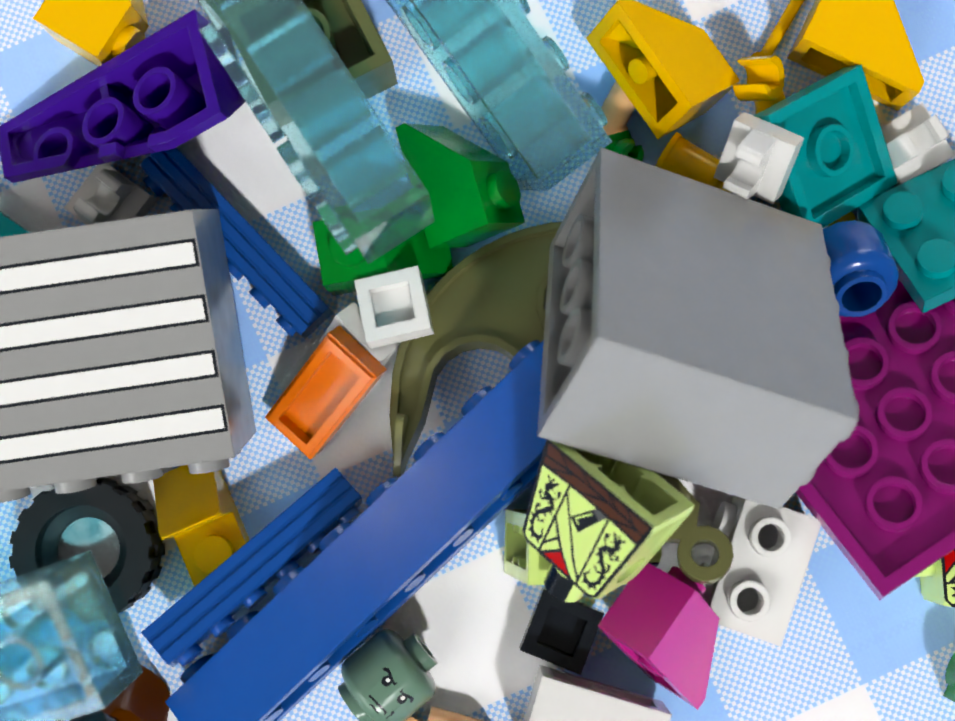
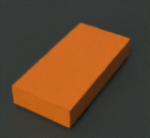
(325, 392)

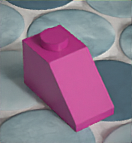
(666, 630)

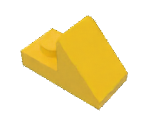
(200, 518)

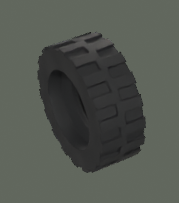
(121, 508)

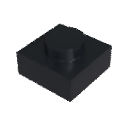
(561, 631)

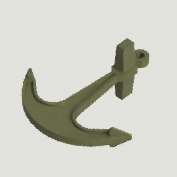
(500, 305)

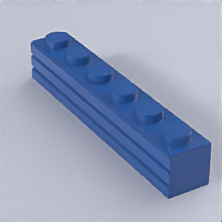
(245, 248)
(247, 573)

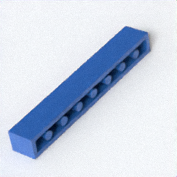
(377, 559)

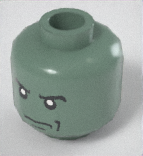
(388, 677)

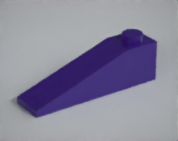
(124, 108)

